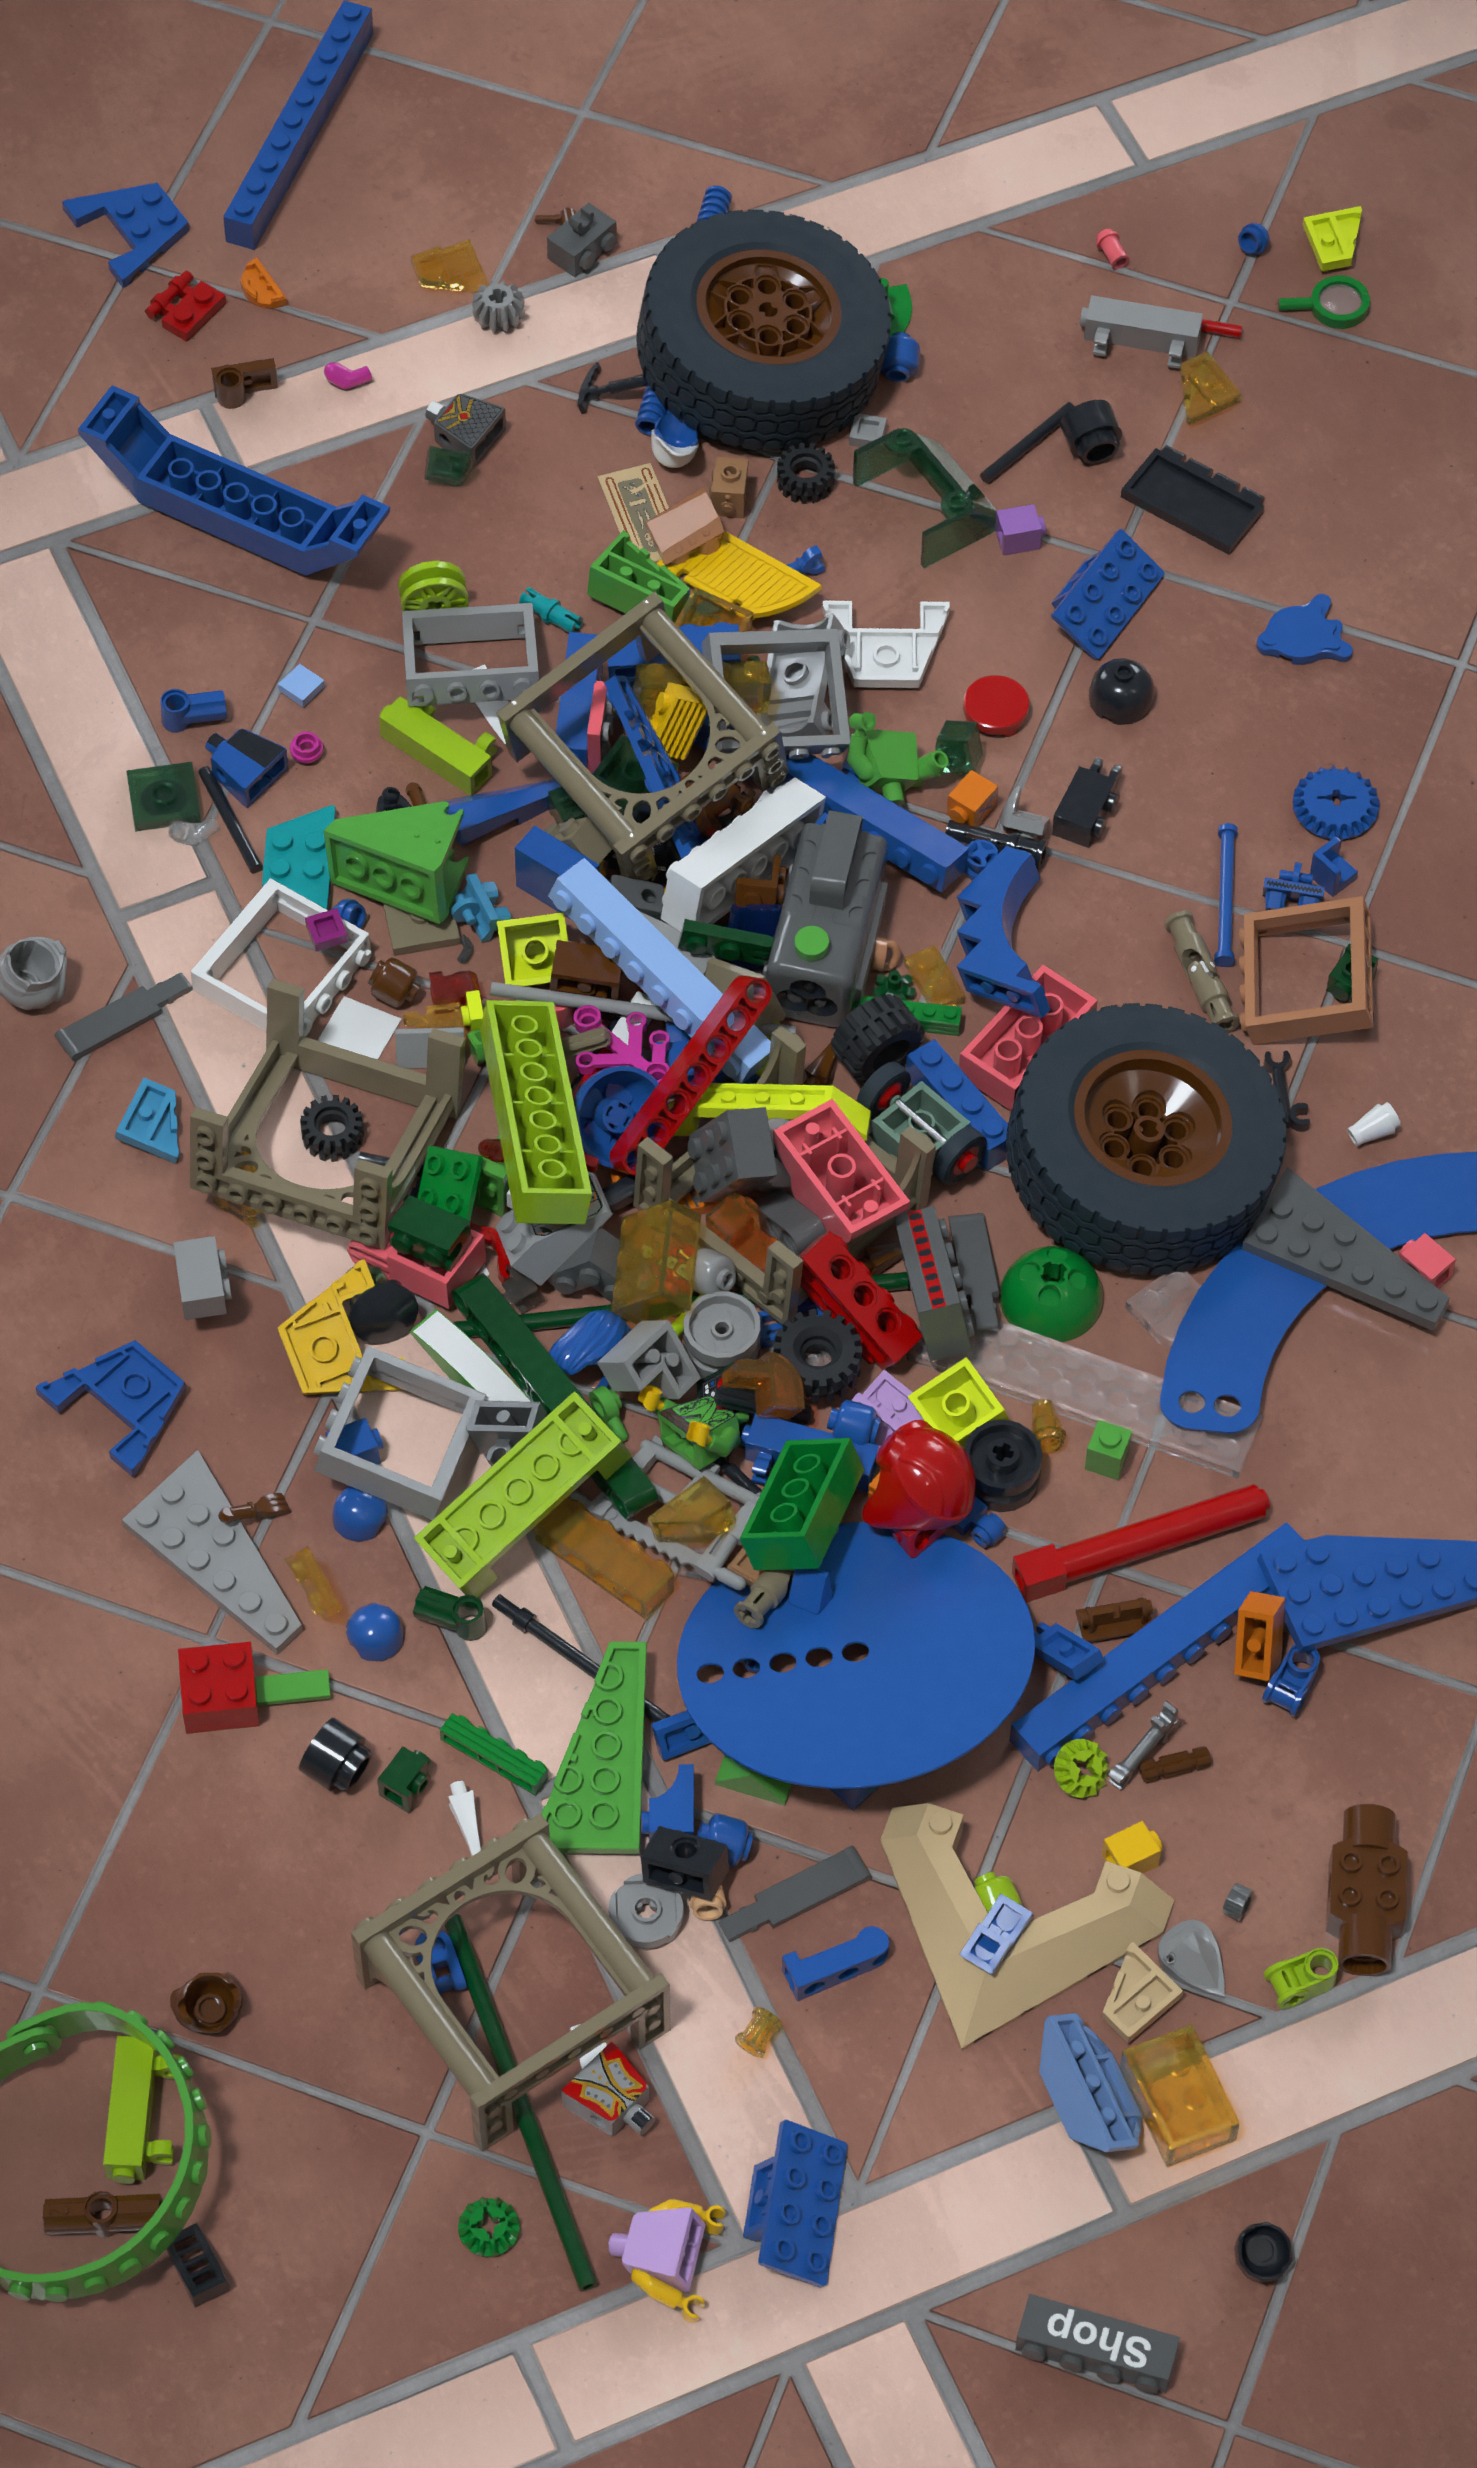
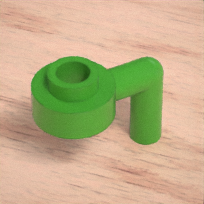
(607, 1405)

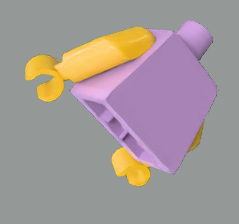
(665, 2249)

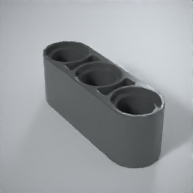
(788, 1220)

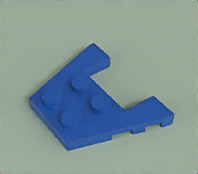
(141, 216)
(132, 1388)

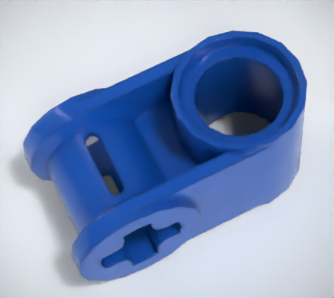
(1291, 1684)

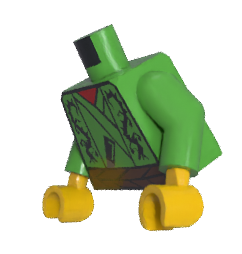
(696, 1428)

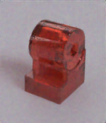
(452, 987)

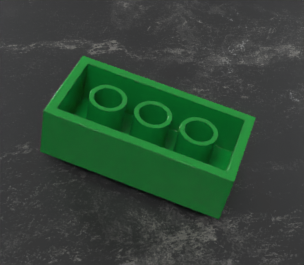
(802, 1504)

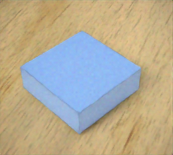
(301, 685)

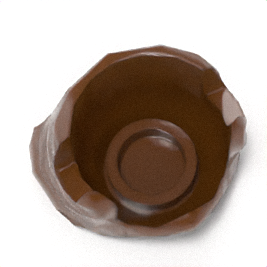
(207, 2002)

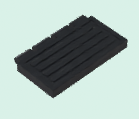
(1193, 499)

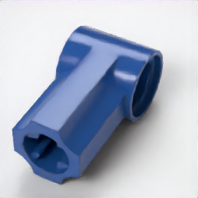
(181, 709)

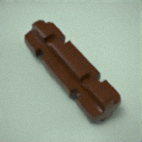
(1175, 1764)

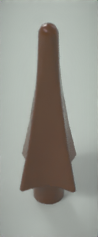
(820, 1069)
(881, 1257)

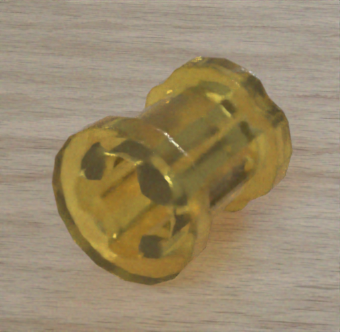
(758, 2032)

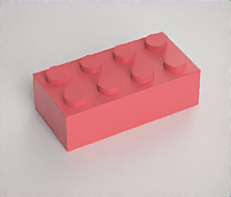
(1008, 1042)

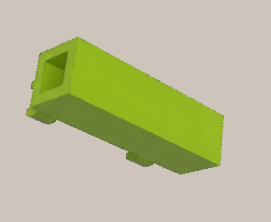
(438, 746)
(131, 2112)

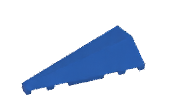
(495, 808)

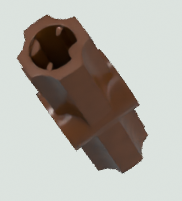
(79, 2213)

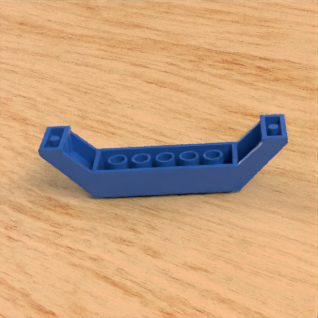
(223, 494)

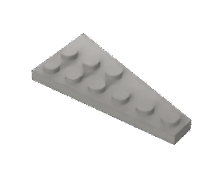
(217, 1558)

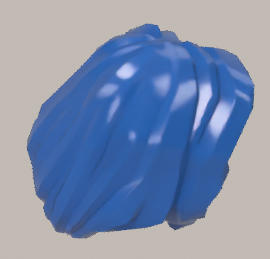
(589, 1341)

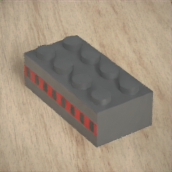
(934, 1283)

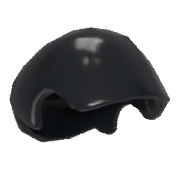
(1263, 2252)

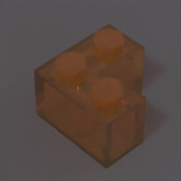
(738, 1224)

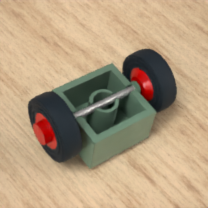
(894, 1110)

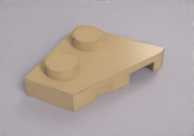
(1139, 1995)

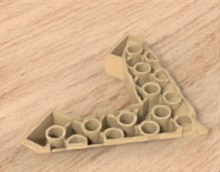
(1047, 1957)

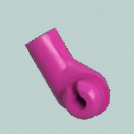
(346, 378)

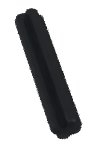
(745, 1402)

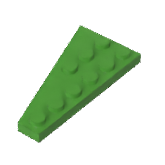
(601, 1775)

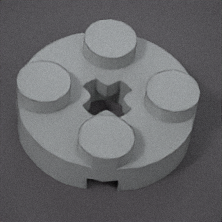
(652, 1931)

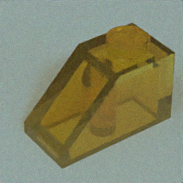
(693, 1515)

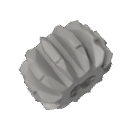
(498, 306)

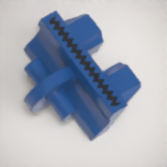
(1278, 891)

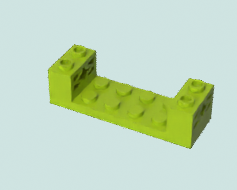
(520, 1493)

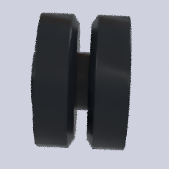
(1005, 1464)

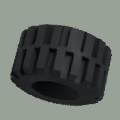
(875, 1035)

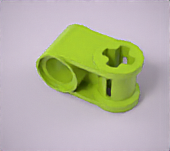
(1297, 1982)

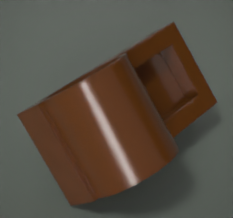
(235, 380)

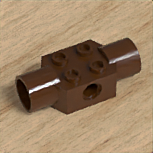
(1366, 1890)

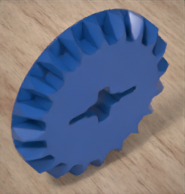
(1319, 814)

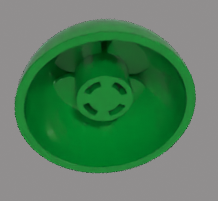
(1052, 1293)

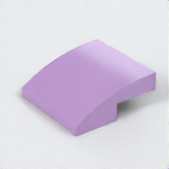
(891, 1404)

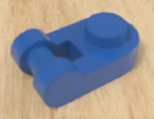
(443, 1956)

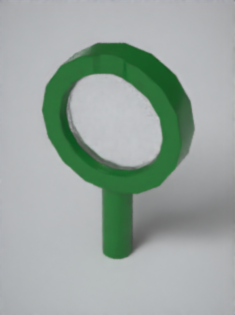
(1334, 301)

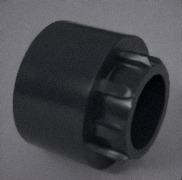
(1092, 431)
(336, 1756)

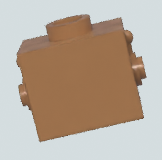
(729, 486)

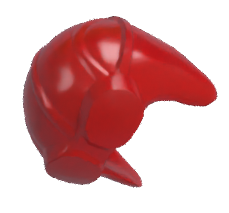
(922, 1481)

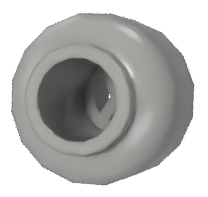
(713, 1272)

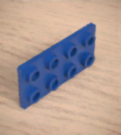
(1106, 593)
(797, 2203)

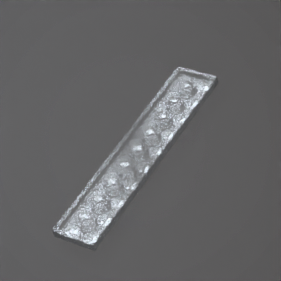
(1093, 1390)

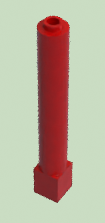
(1049, 1569)

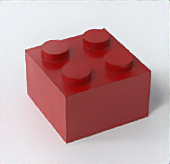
(218, 1687)

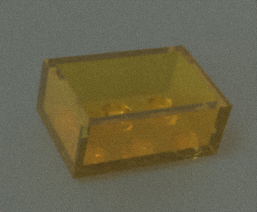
(656, 1262)
(1179, 2095)

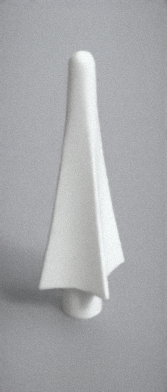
(463, 1809)

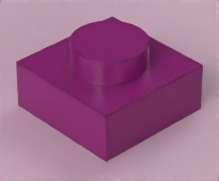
(326, 929)

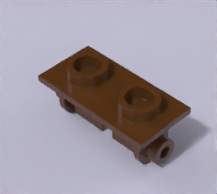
(1114, 1619)

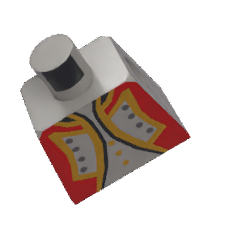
(609, 2094)

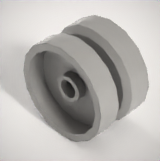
(721, 1331)

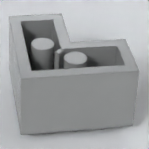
(202, 1277)
(652, 1357)

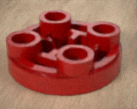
(996, 704)

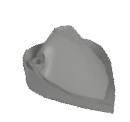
(1194, 1957)

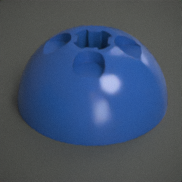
(623, 1091)

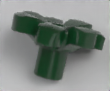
(895, 985)

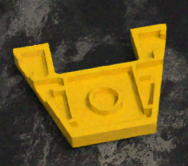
(322, 1339)

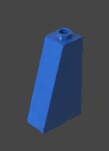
(576, 703)

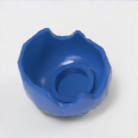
(358, 1514)
(375, 1632)

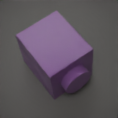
(1019, 529)

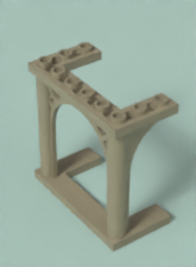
(655, 633)
(376, 1188)
(779, 1287)
(534, 1858)

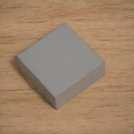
(866, 429)

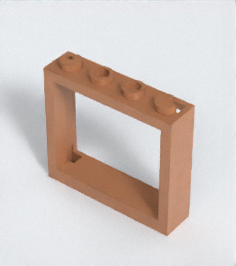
(1316, 1020)

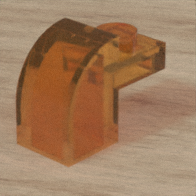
(775, 1384)

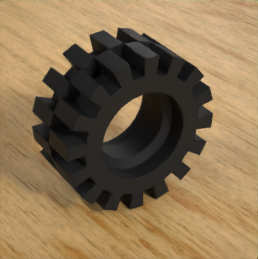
(805, 459)
(332, 1144)

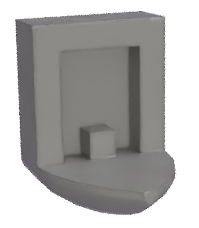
(1026, 823)

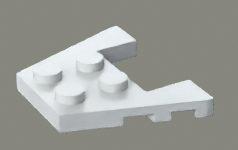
(890, 655)

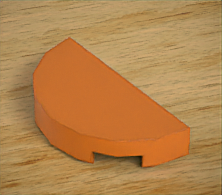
(260, 286)

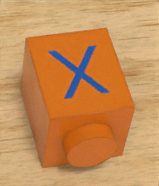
(972, 799)

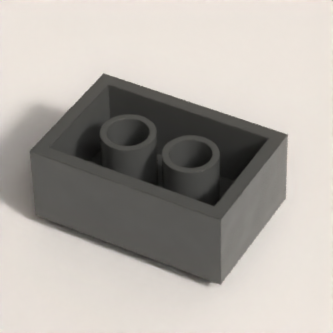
(732, 1154)

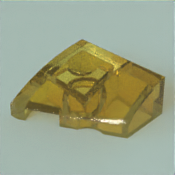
(450, 268)

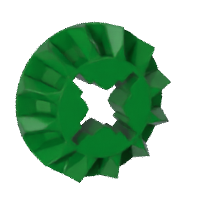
(477, 2239)

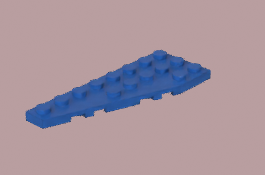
(1367, 1584)

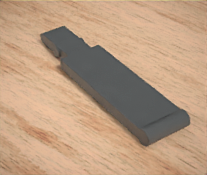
(120, 1016)
(975, 1267)
(798, 1894)

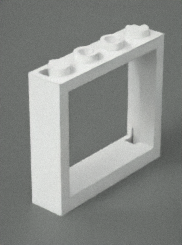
(244, 929)

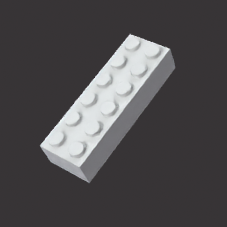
(705, 880)

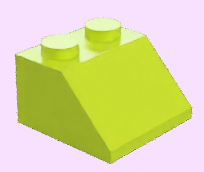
(530, 947)
(957, 1402)

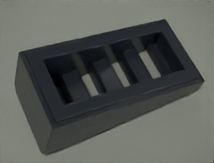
(208, 2289)

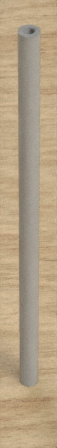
(602, 1004)

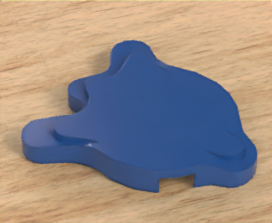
(1305, 634)

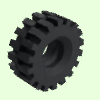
(823, 1334)

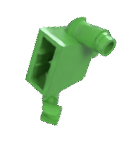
(889, 759)

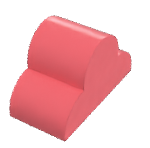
(837, 1173)

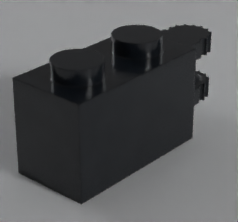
(1086, 804)

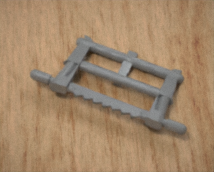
(711, 1561)

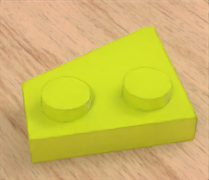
(1333, 237)

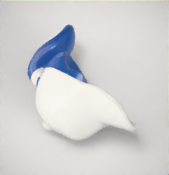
(673, 441)

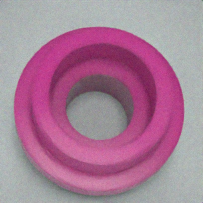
(303, 741)

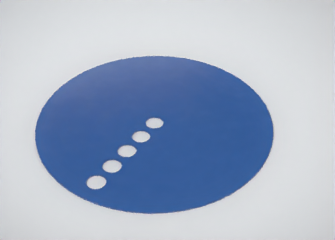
(939, 1676)

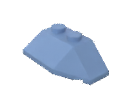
(1087, 2086)

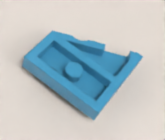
(151, 1121)

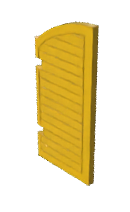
(746, 577)

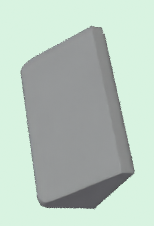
(413, 1046)

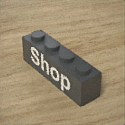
(1097, 2344)

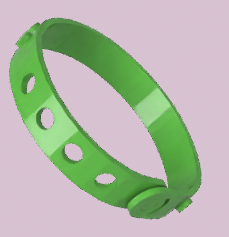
(35, 2040)

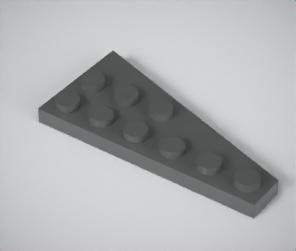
(1326, 1245)

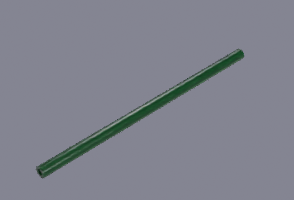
(521, 2107)

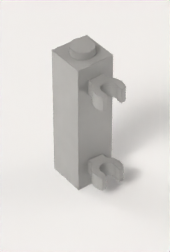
(1142, 328)

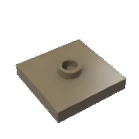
(414, 934)

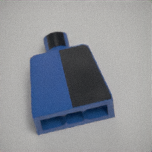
(246, 763)

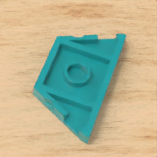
(298, 855)

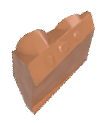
(686, 528)

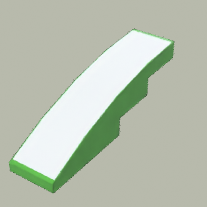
(464, 1359)

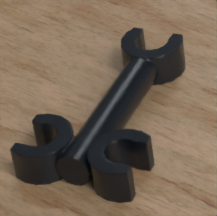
(1278, 1071)

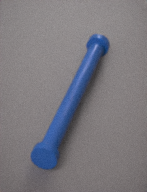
(1224, 956)

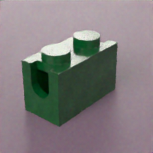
(429, 1233)

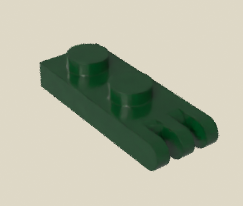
(725, 942)

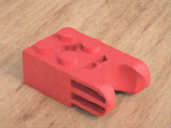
(417, 1275)

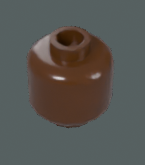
(394, 982)

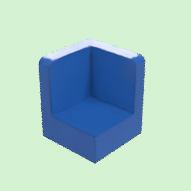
(1331, 869)

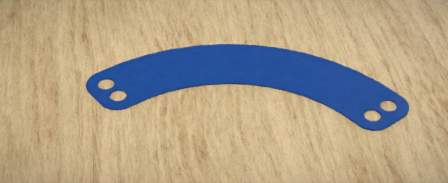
(1251, 1302)

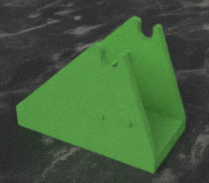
(399, 857)

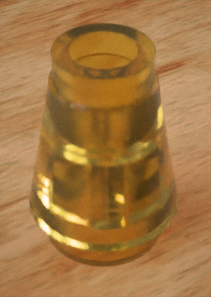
(1047, 1426)

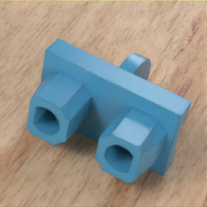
(476, 907)

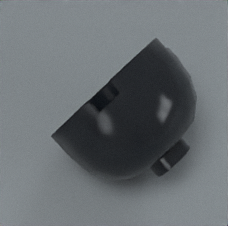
(1122, 691)

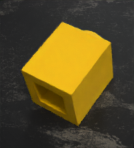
(1133, 1848)

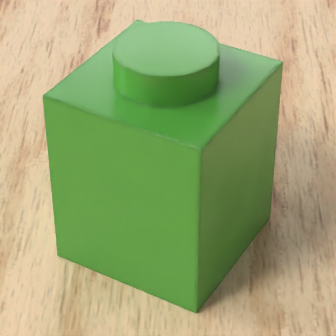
(1108, 1449)

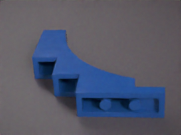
(990, 911)

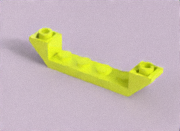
(779, 1100)

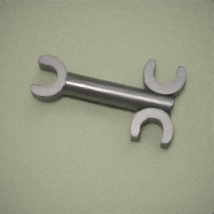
(1161, 1728)

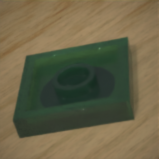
(163, 796)

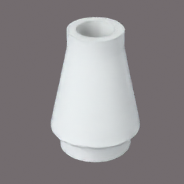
(1374, 1124)

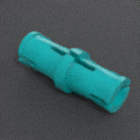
(552, 611)

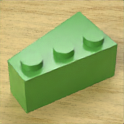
(628, 576)

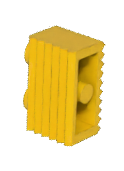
(678, 719)

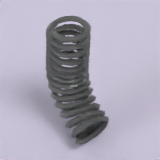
(463, 954)

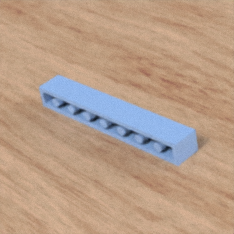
(650, 961)

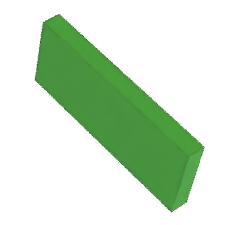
(293, 1687)

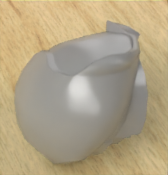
(33, 972)

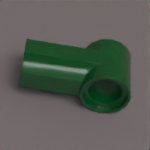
(449, 1612)

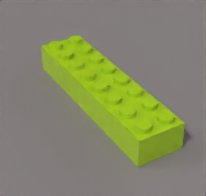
(535, 1112)

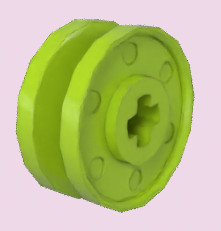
(433, 587)

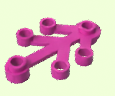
(623, 1054)

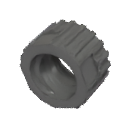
(1238, 1901)

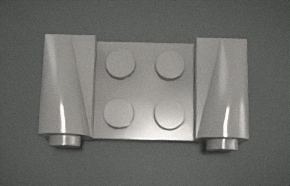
(801, 685)

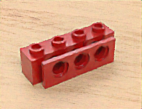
(873, 1305)

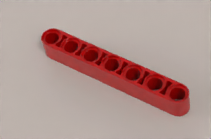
(705, 1068)

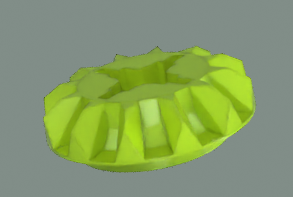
(1067, 1772)

